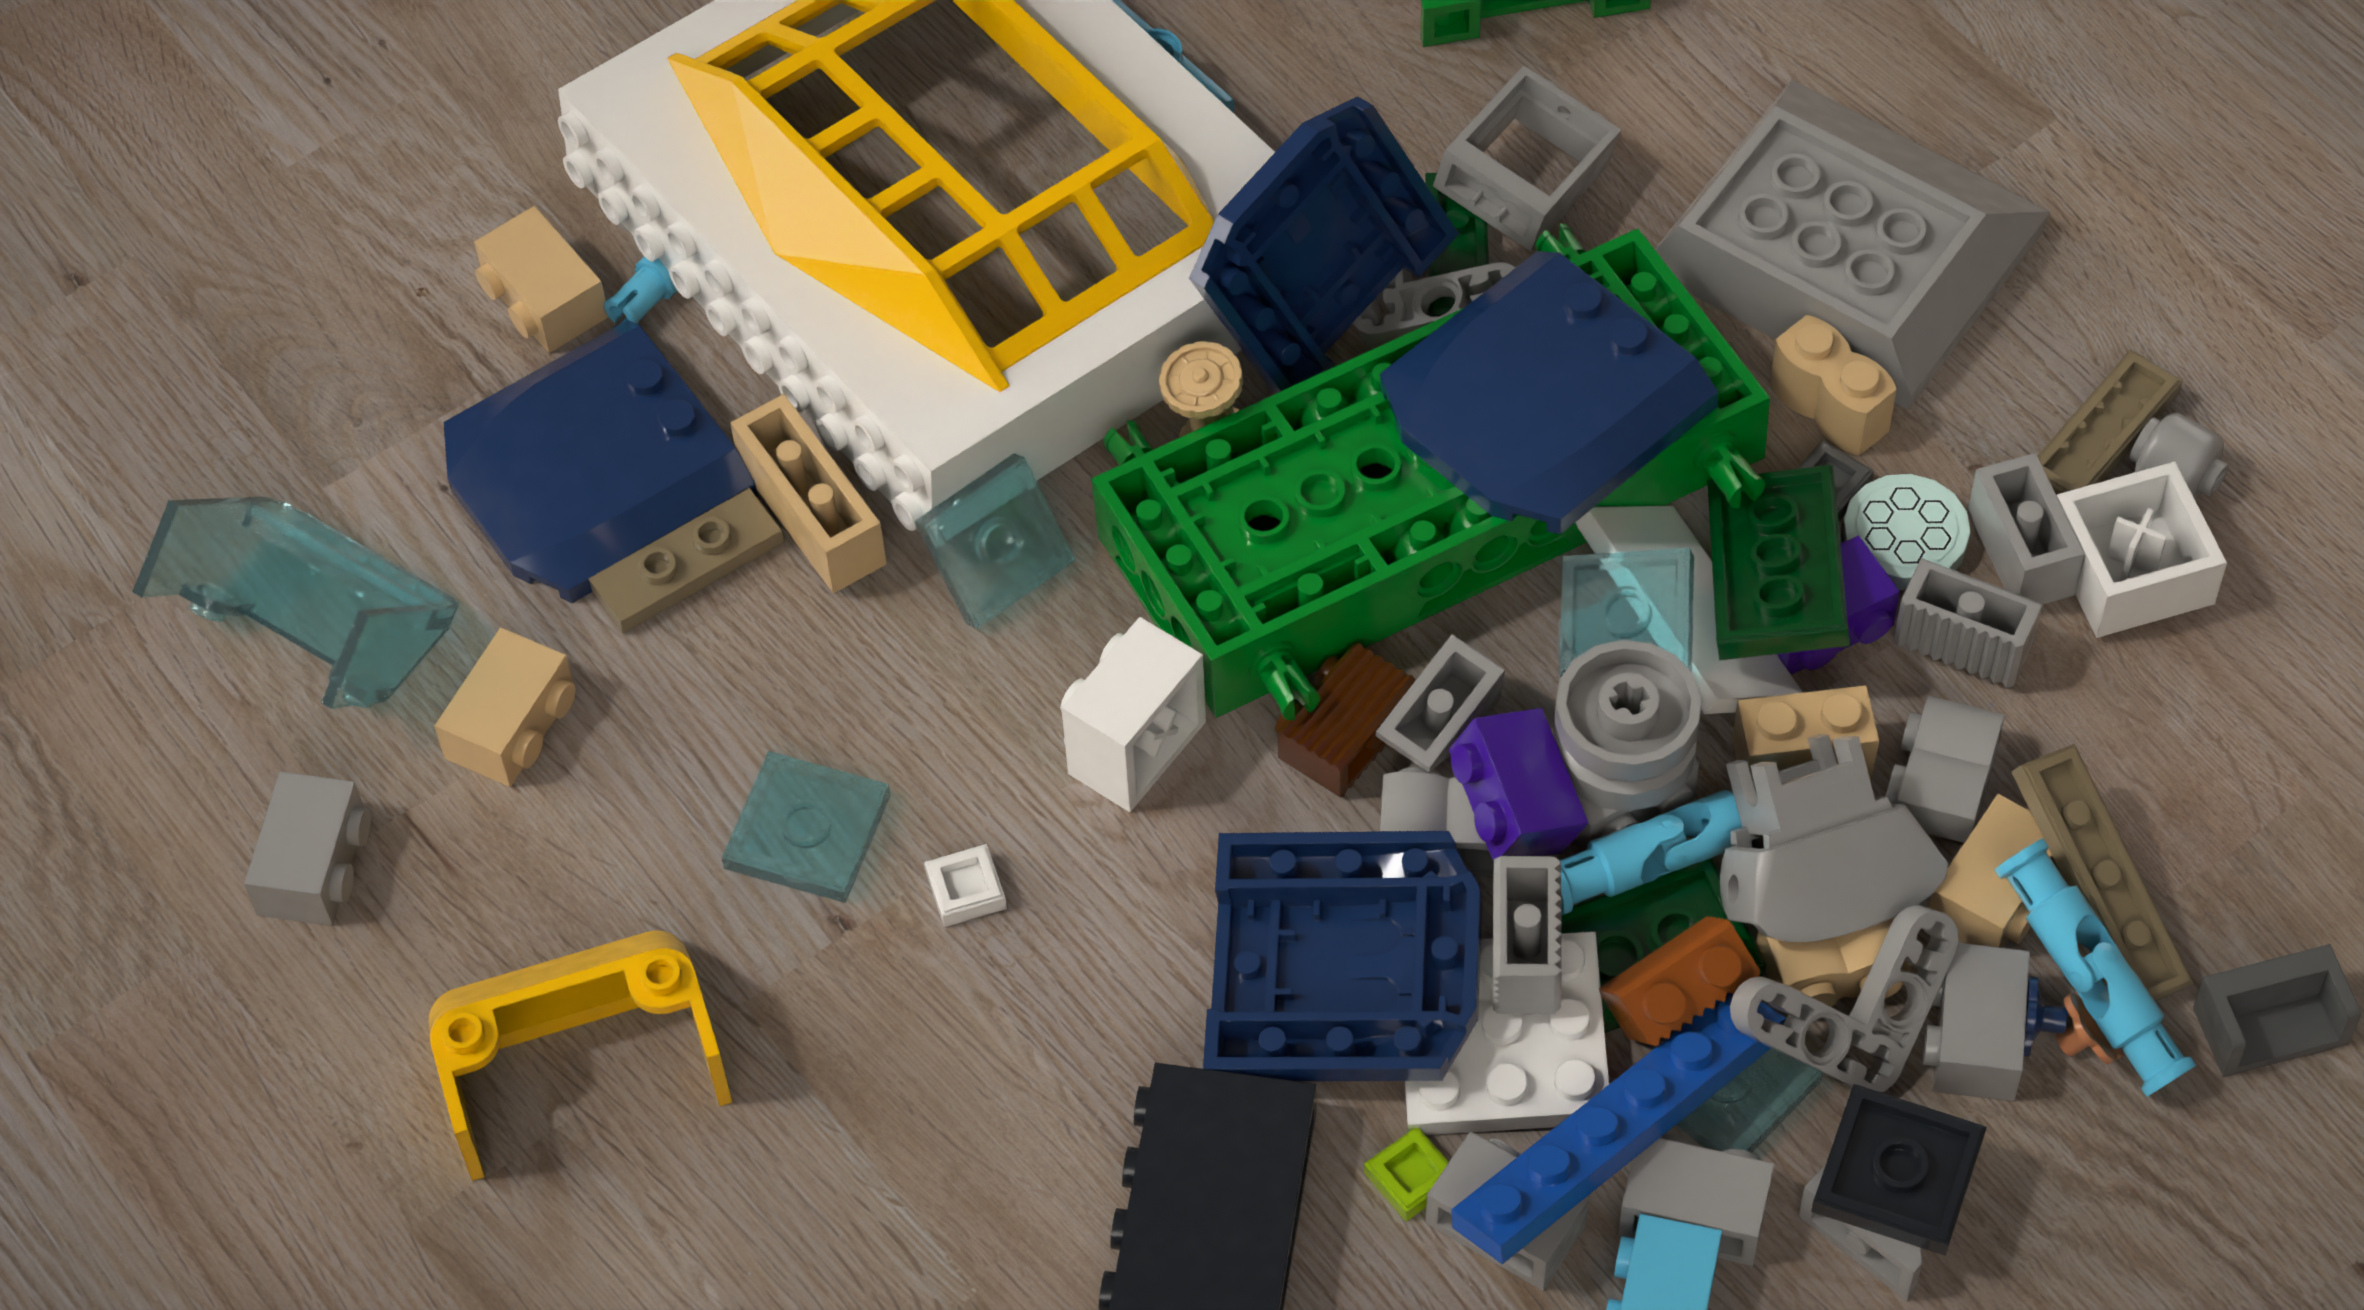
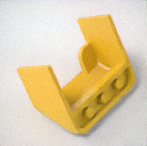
(556, 995)

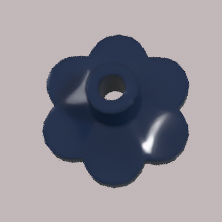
(2041, 1016)

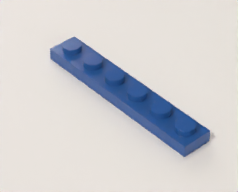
(1607, 1132)

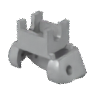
(1829, 849)

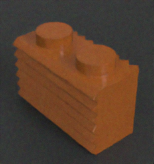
(1679, 981)

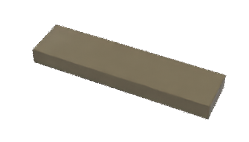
(2099, 864)

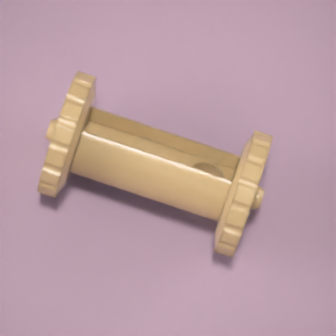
(1201, 383)

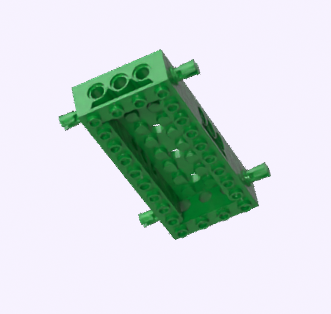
(1362, 551)

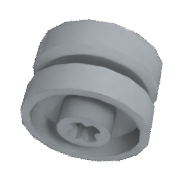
(1627, 724)

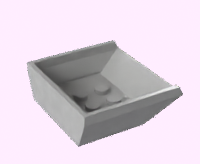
(1853, 230)

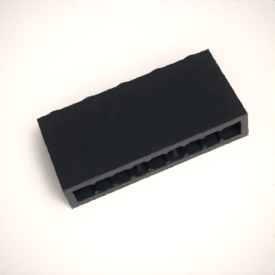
(1211, 1192)

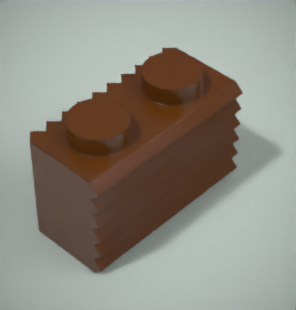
(1340, 733)

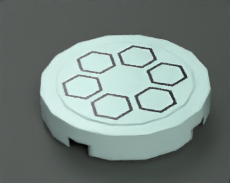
(1907, 521)

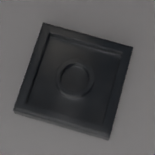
(1899, 1169)

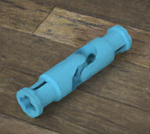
(1650, 849)
(2125, 1007)

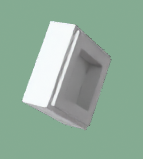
(965, 885)

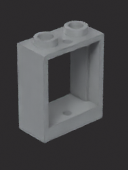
(1502, 195)

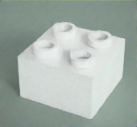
(2142, 549)
(1133, 713)

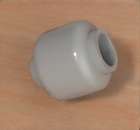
(2189, 445)

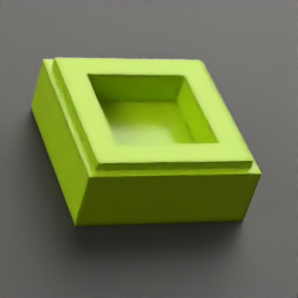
(1406, 1172)

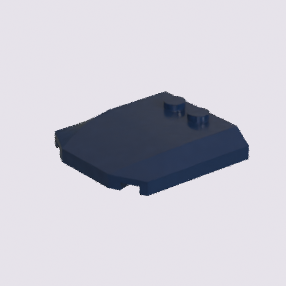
(1317, 241)
(1545, 394)
(589, 461)
(1343, 956)

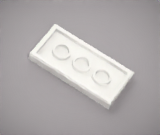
(1662, 527)

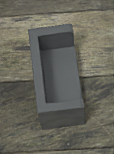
(2276, 1010)

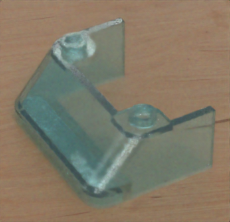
(304, 585)

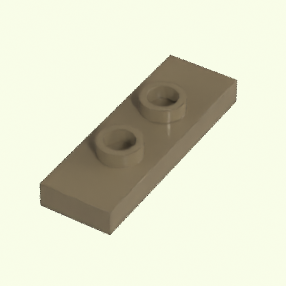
(2108, 423)
(686, 560)

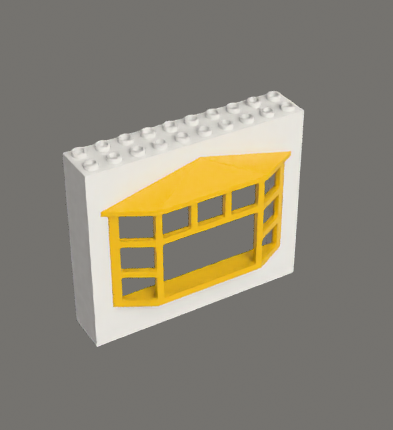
(840, 299)

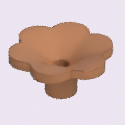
(2084, 1033)

